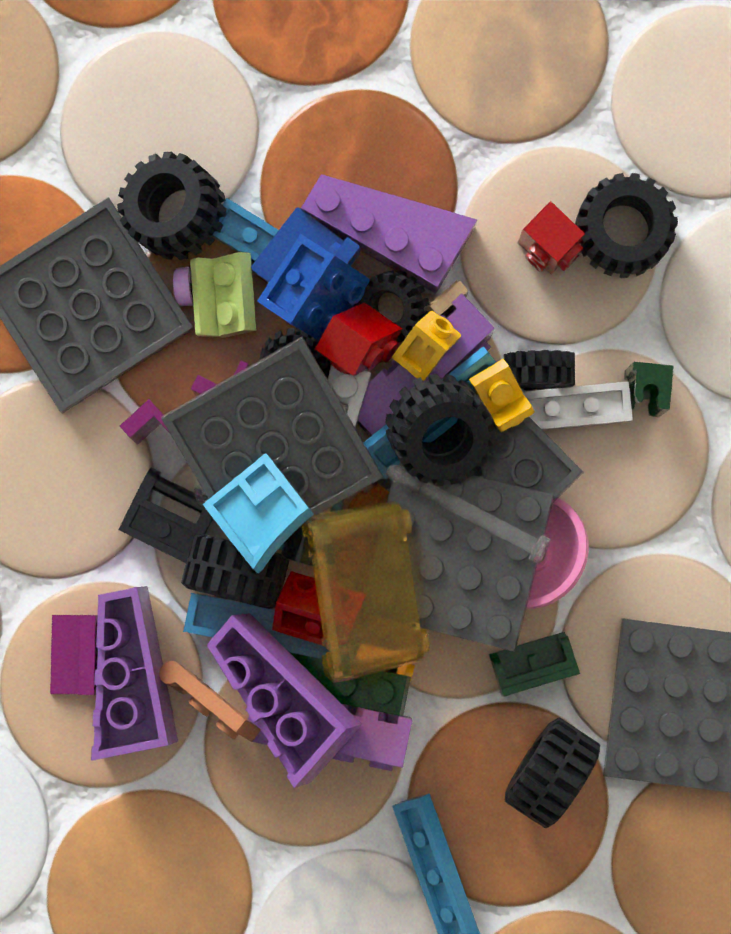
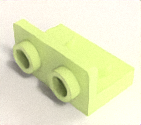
(223, 295)

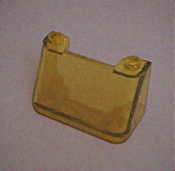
(365, 590)

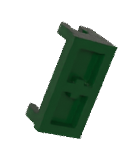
(651, 383)
(534, 664)

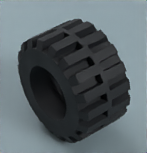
(152, 186)
(649, 202)
(460, 449)
(220, 570)
(552, 773)

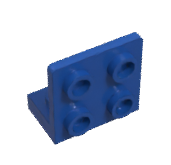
(303, 223)
(312, 287)

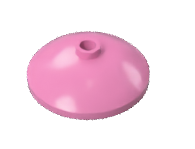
(563, 559)

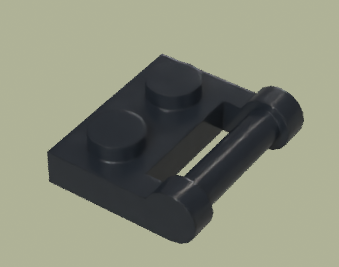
(159, 526)

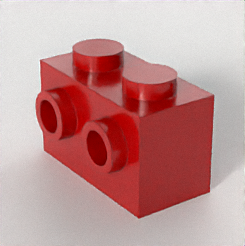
(551, 240)
(359, 339)
(298, 609)

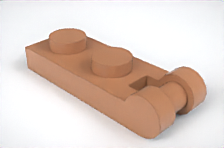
(207, 700)

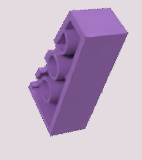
(392, 228)
(385, 386)
(283, 697)
(131, 699)
(379, 739)

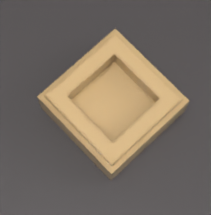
(443, 302)

